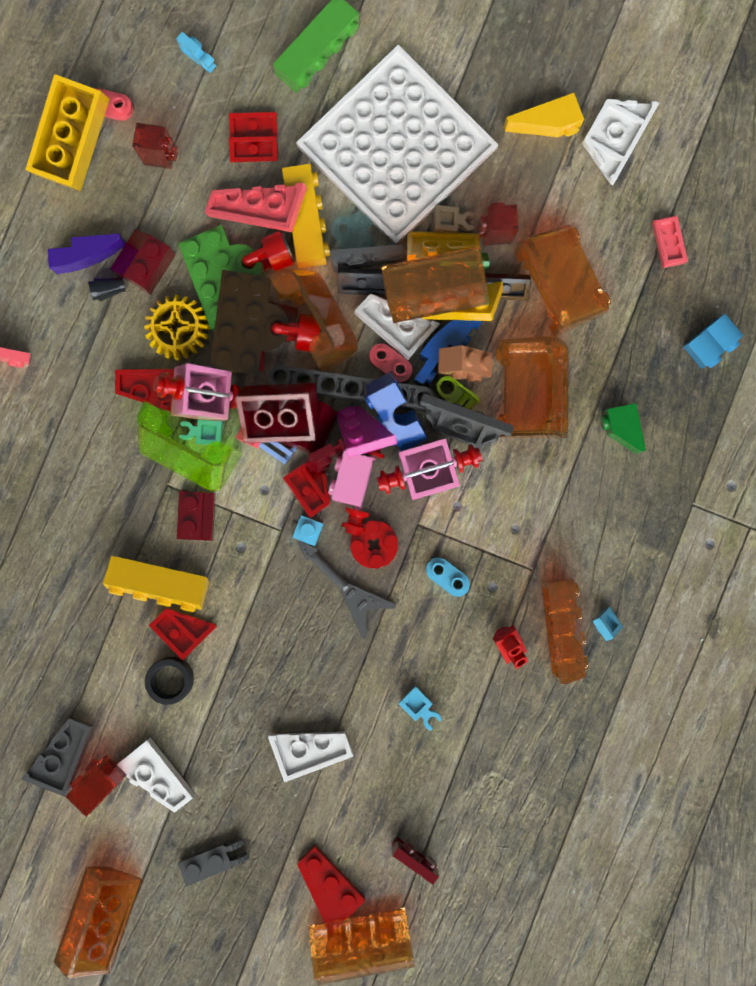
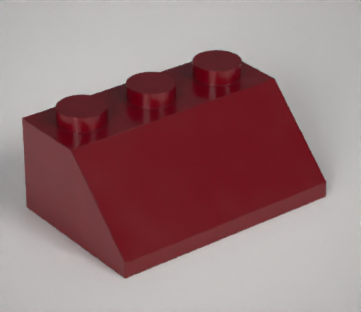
(278, 412)

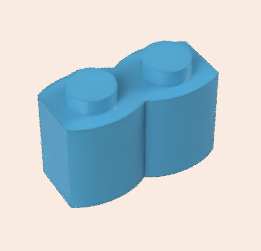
(713, 341)

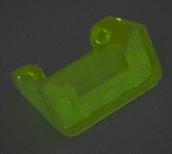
(207, 470)

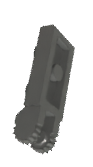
(211, 862)

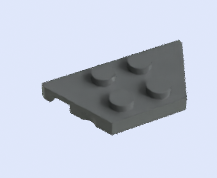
(463, 424)

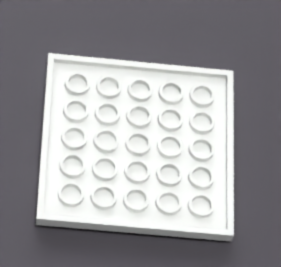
(397, 145)

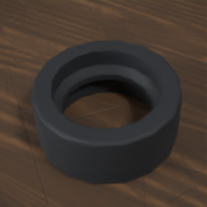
(158, 696)

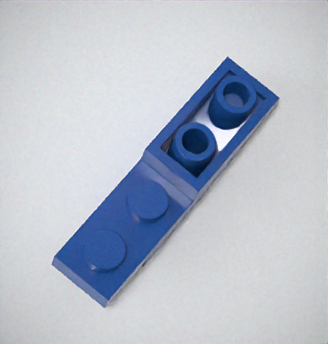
(451, 335)

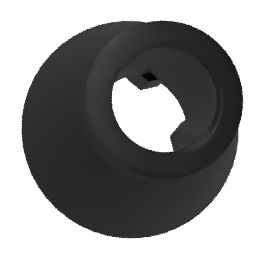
(106, 287)

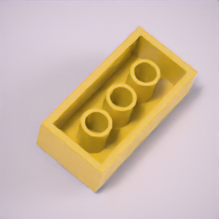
(67, 133)

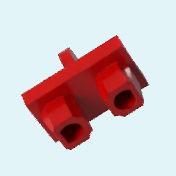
(510, 646)

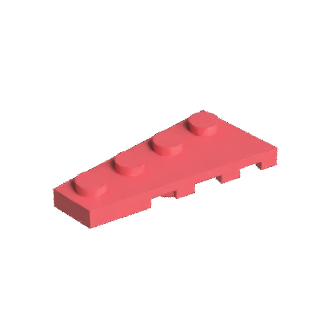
(260, 206)

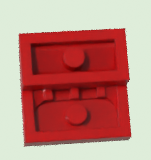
(253, 137)

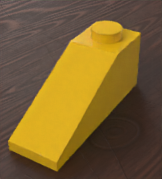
(548, 119)

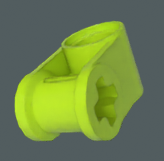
(458, 395)

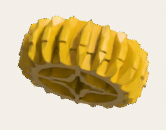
(167, 326)

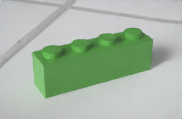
(316, 44)

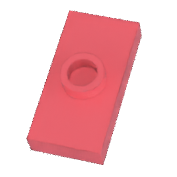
(669, 241)

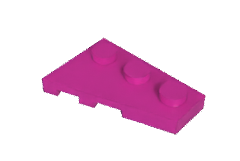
(362, 431)

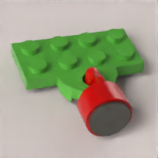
(211, 253)

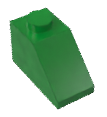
(624, 427)

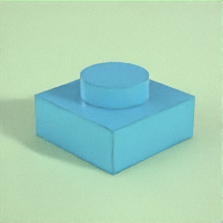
(308, 530)
(607, 624)

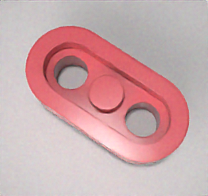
(122, 113)
(390, 362)

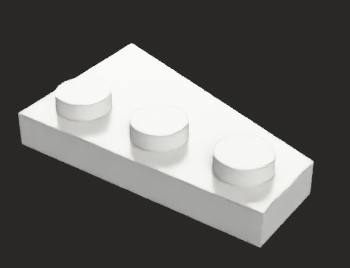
(402, 336)
(155, 774)

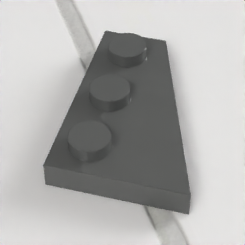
(366, 256)
(61, 759)

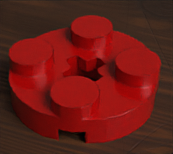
(375, 558)

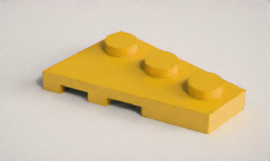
(480, 313)

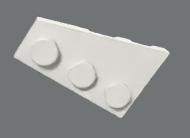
(308, 752)

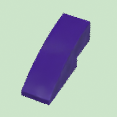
(84, 252)

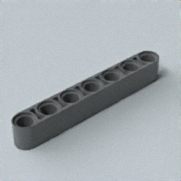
(341, 381)

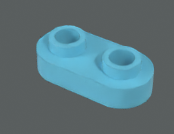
(447, 577)

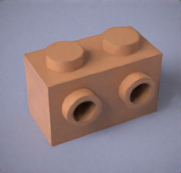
(465, 363)

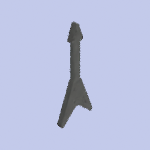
(357, 599)

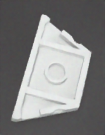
(616, 134)

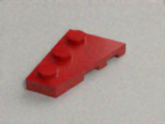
(329, 887)

